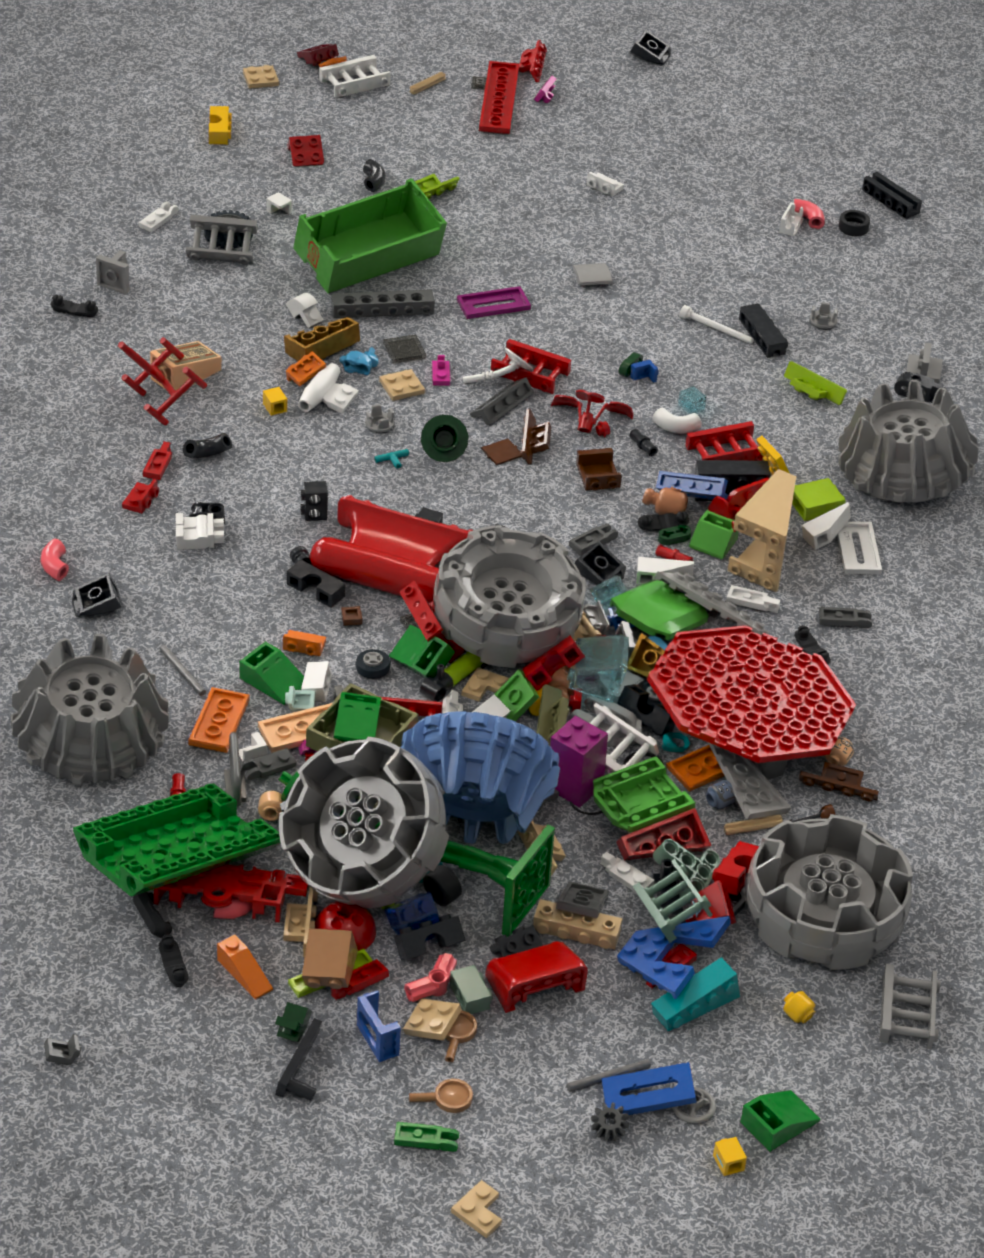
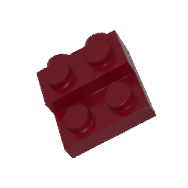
(318, 53)

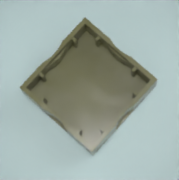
(391, 725)

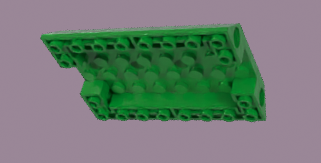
(172, 839)

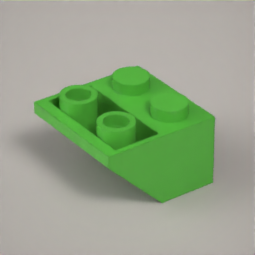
(714, 535)

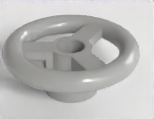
(703, 1099)

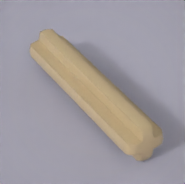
(420, 86)
(752, 824)

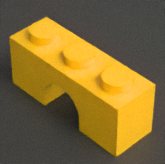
(220, 125)

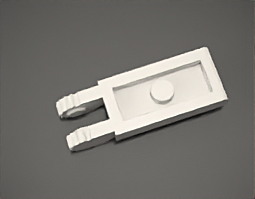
(158, 217)

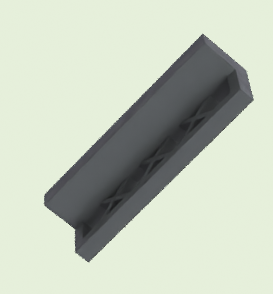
(503, 401)

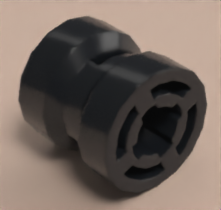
(300, 553)

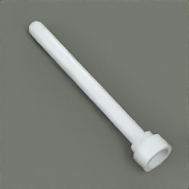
(687, 313)

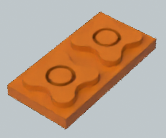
(218, 719)

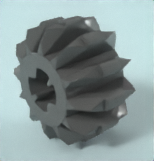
(610, 1113)

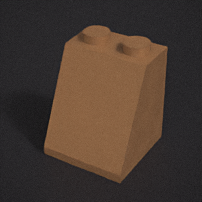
(329, 958)

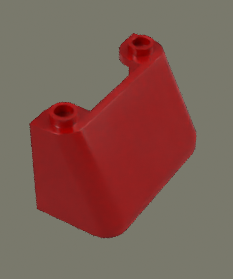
(535, 971)

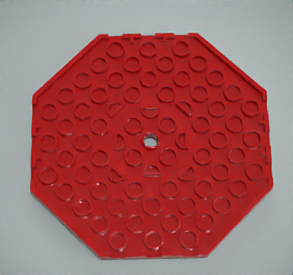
(751, 694)

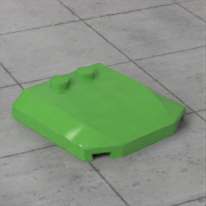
(659, 609)
(640, 795)

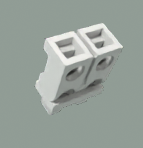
(198, 531)

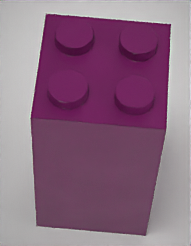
(581, 759)

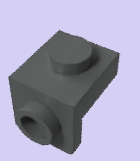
(62, 1051)

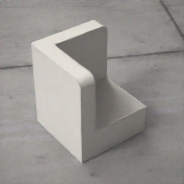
(278, 202)
(257, 748)

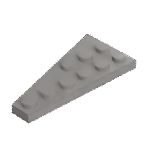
(711, 600)
(750, 786)

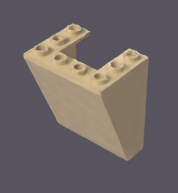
(766, 520)

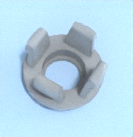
(822, 316)
(386, 420)

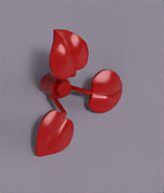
(586, 420)

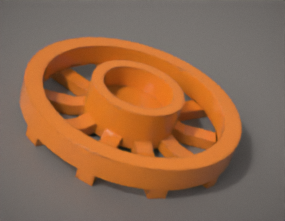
(333, 61)

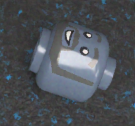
(720, 794)

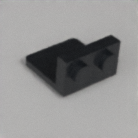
(520, 941)

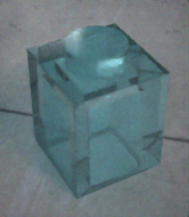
(692, 400)

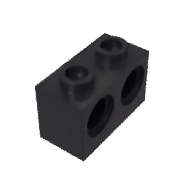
(315, 501)

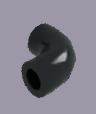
(376, 175)
(207, 447)

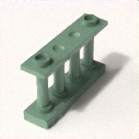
(661, 915)

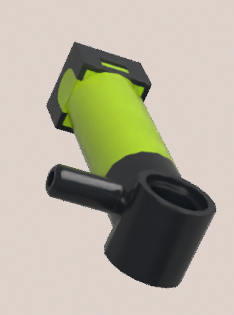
(436, 687)

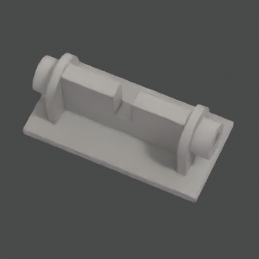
(597, 617)

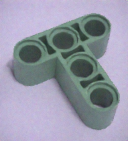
(699, 868)

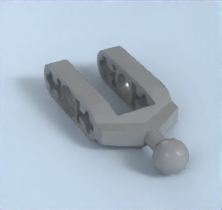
(619, 711)

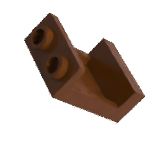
(598, 469)

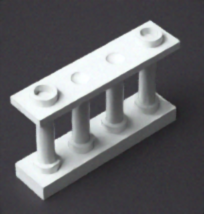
(354, 67)
(647, 743)

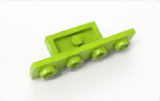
(431, 185)
(814, 384)

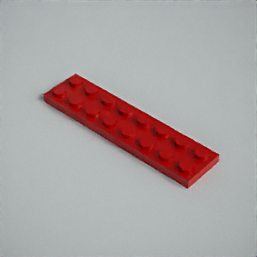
(499, 97)

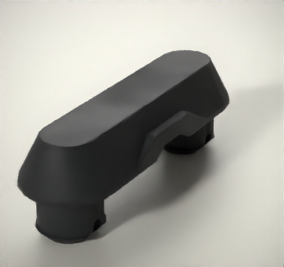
(85, 309)
(663, 521)
(809, 643)
(152, 918)
(173, 961)

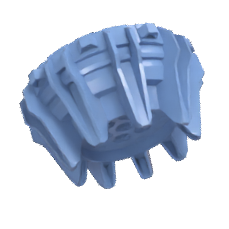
(486, 769)

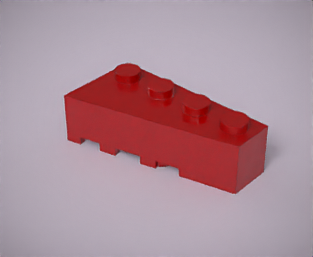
(683, 828)

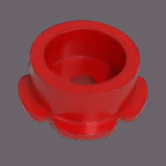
(602, 428)

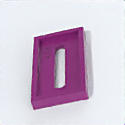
(467, 302)

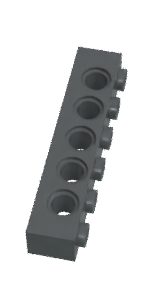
(382, 303)

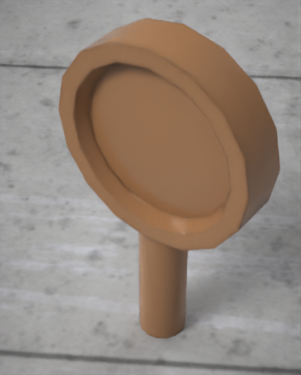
(462, 1031)
(450, 1095)

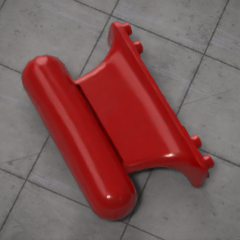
(385, 548)

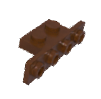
(535, 437)
(841, 779)

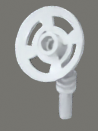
(516, 362)

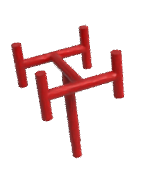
(153, 370)

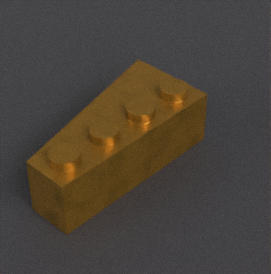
(323, 339)
(644, 656)

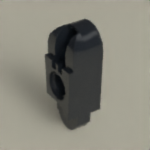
(928, 385)

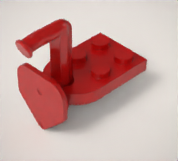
(736, 500)

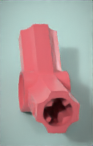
(435, 983)

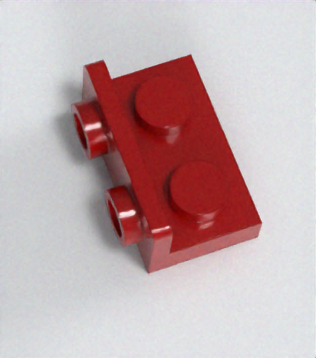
(141, 496)

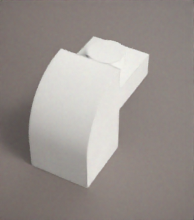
(305, 307)

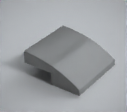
(592, 274)

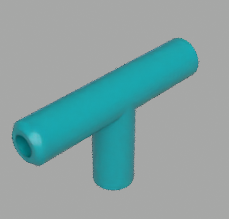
(393, 456)

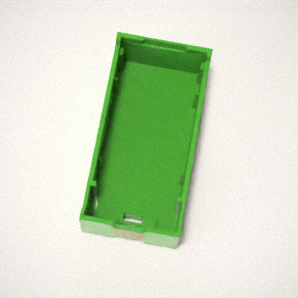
(370, 236)

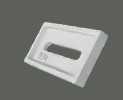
(868, 546)

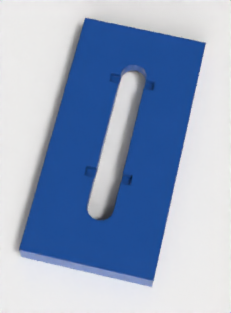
(651, 1100)

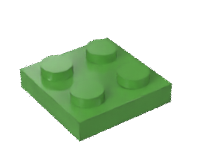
(517, 694)

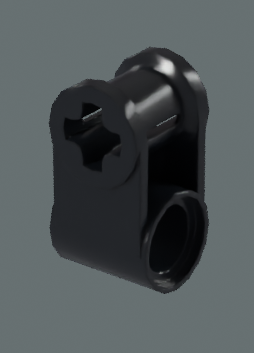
(206, 508)

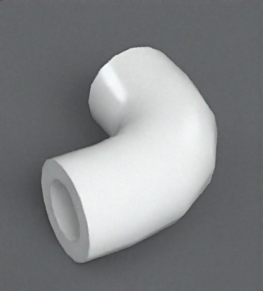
(676, 424)

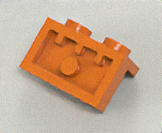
(305, 369)
(304, 643)

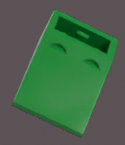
(419, 654)
(270, 672)
(357, 717)
(777, 1118)

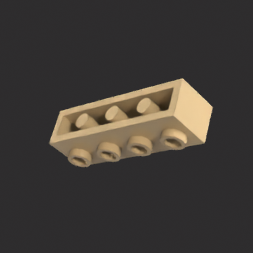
(575, 926)

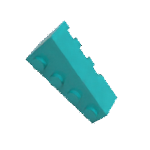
(703, 993)

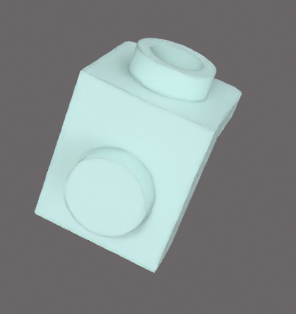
(300, 699)

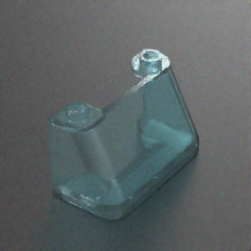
(602, 668)

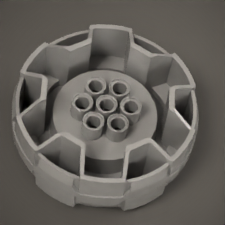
(508, 595)
(389, 857)
(829, 891)

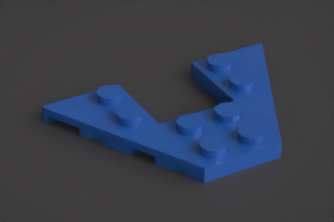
(648, 947)

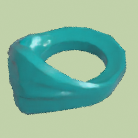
(669, 745)

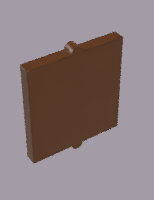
(501, 451)

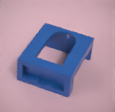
(387, 1036)

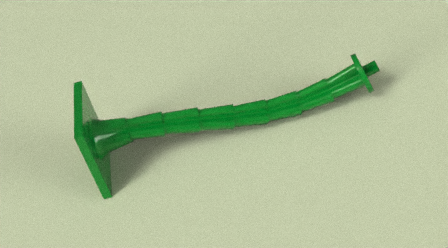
(523, 879)

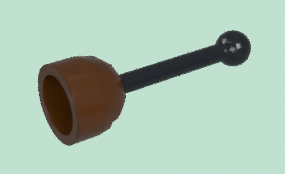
(824, 813)

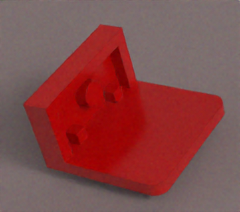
(306, 150)

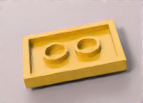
(771, 455)

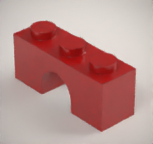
(563, 654)
(735, 866)

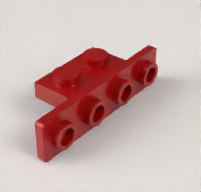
(533, 60)

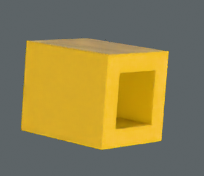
(275, 401)
(729, 1156)

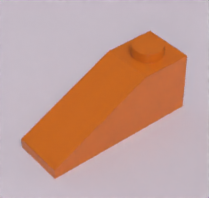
(242, 966)

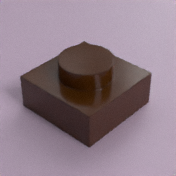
(351, 615)

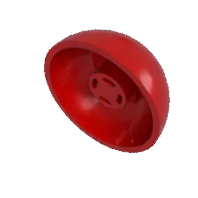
(349, 918)

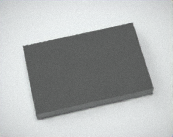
(582, 899)

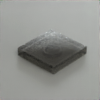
(404, 349)

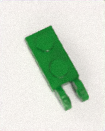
(426, 1136)

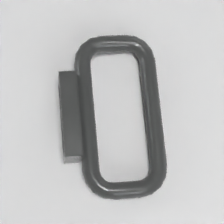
(234, 777)

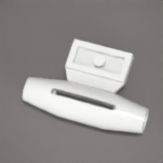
(325, 389)

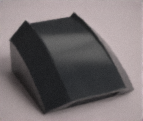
(651, 49)
(599, 564)
(96, 597)

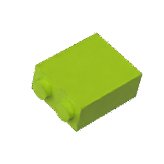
(816, 498)

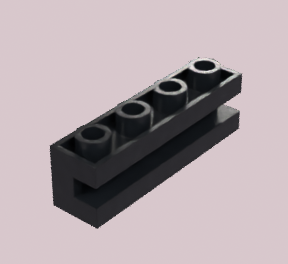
(892, 195)
(763, 330)

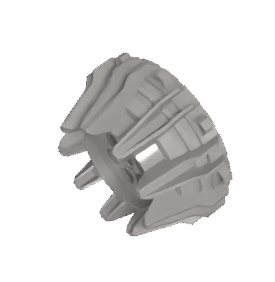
(907, 446)
(89, 713)

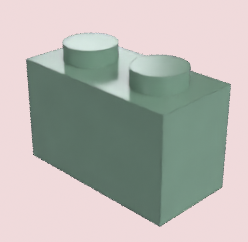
(470, 989)

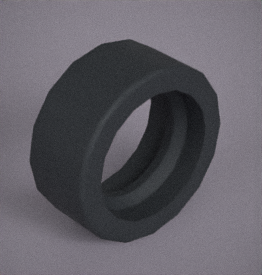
(854, 229)

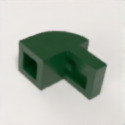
(293, 1022)

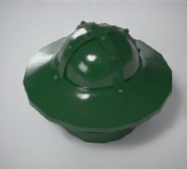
(444, 438)

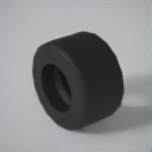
(442, 885)

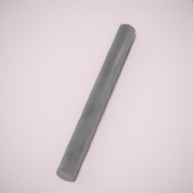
(182, 669)
(594, 1079)

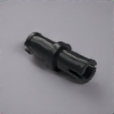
(643, 442)

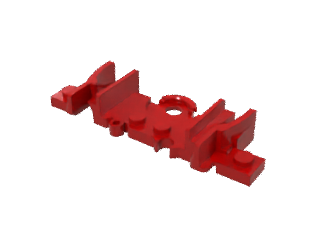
(233, 881)

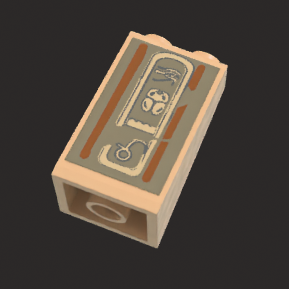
(196, 357)

